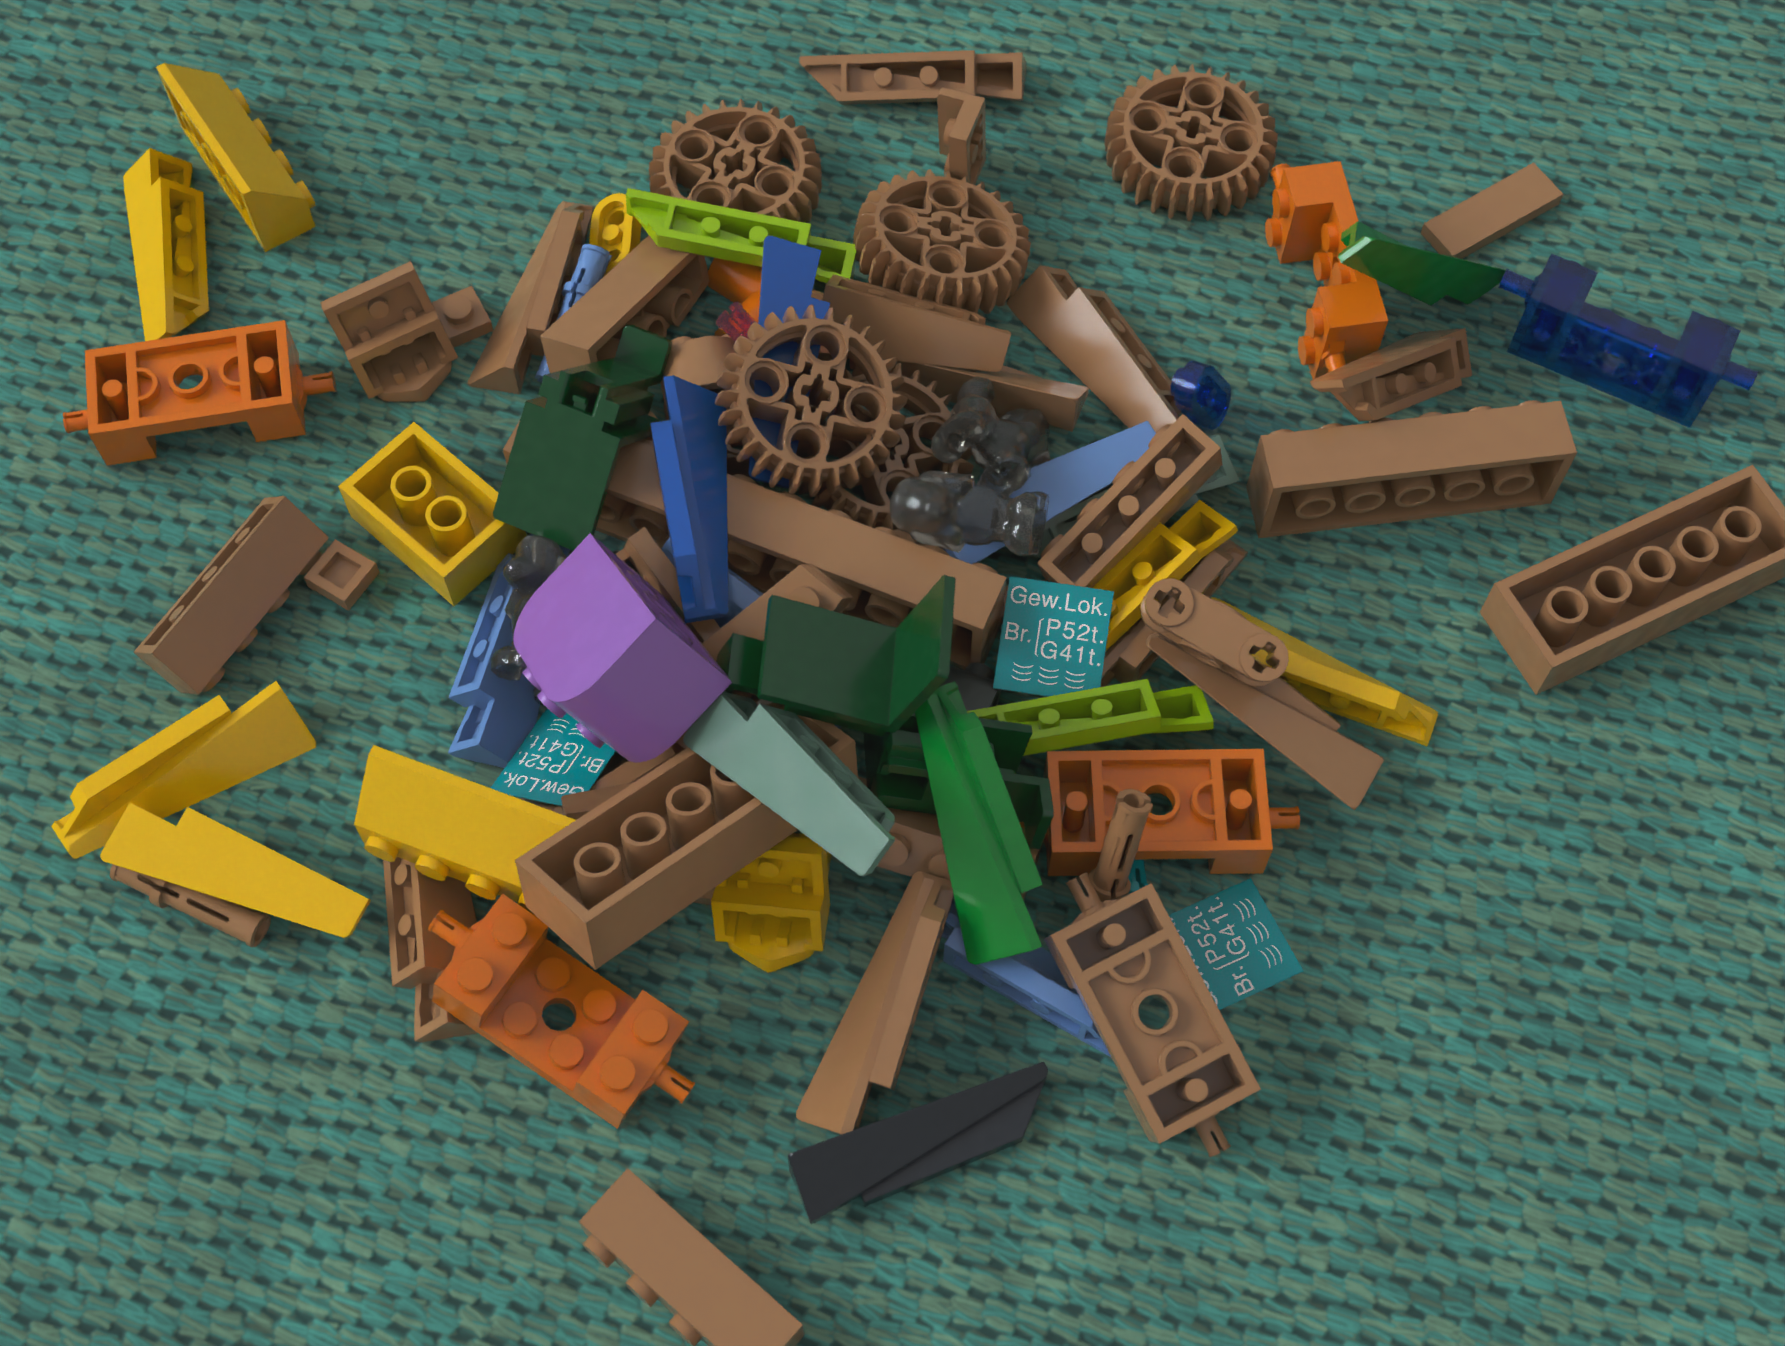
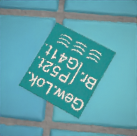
(1052, 637)
(553, 762)
(1235, 943)

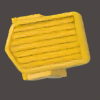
(776, 905)

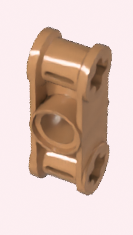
(1214, 633)

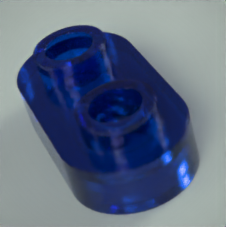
(1201, 394)

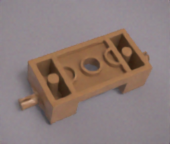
(1172, 1073)

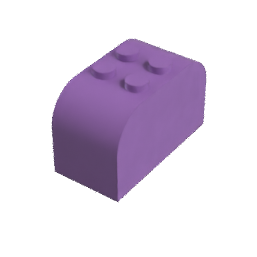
(615, 655)

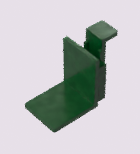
(574, 438)
(844, 665)
(901, 781)

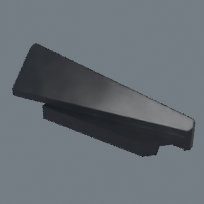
(916, 1144)

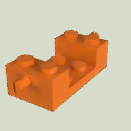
(1307, 224)
(246, 377)
(1214, 795)
(511, 972)

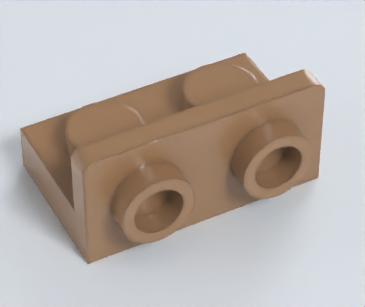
(962, 133)

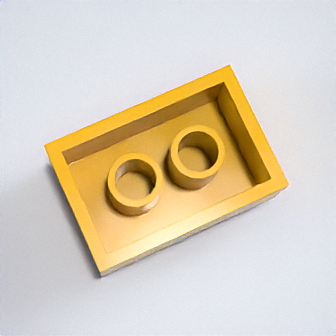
(430, 513)

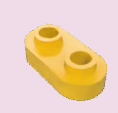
(614, 228)

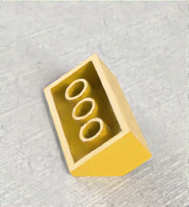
(239, 154)
(449, 824)

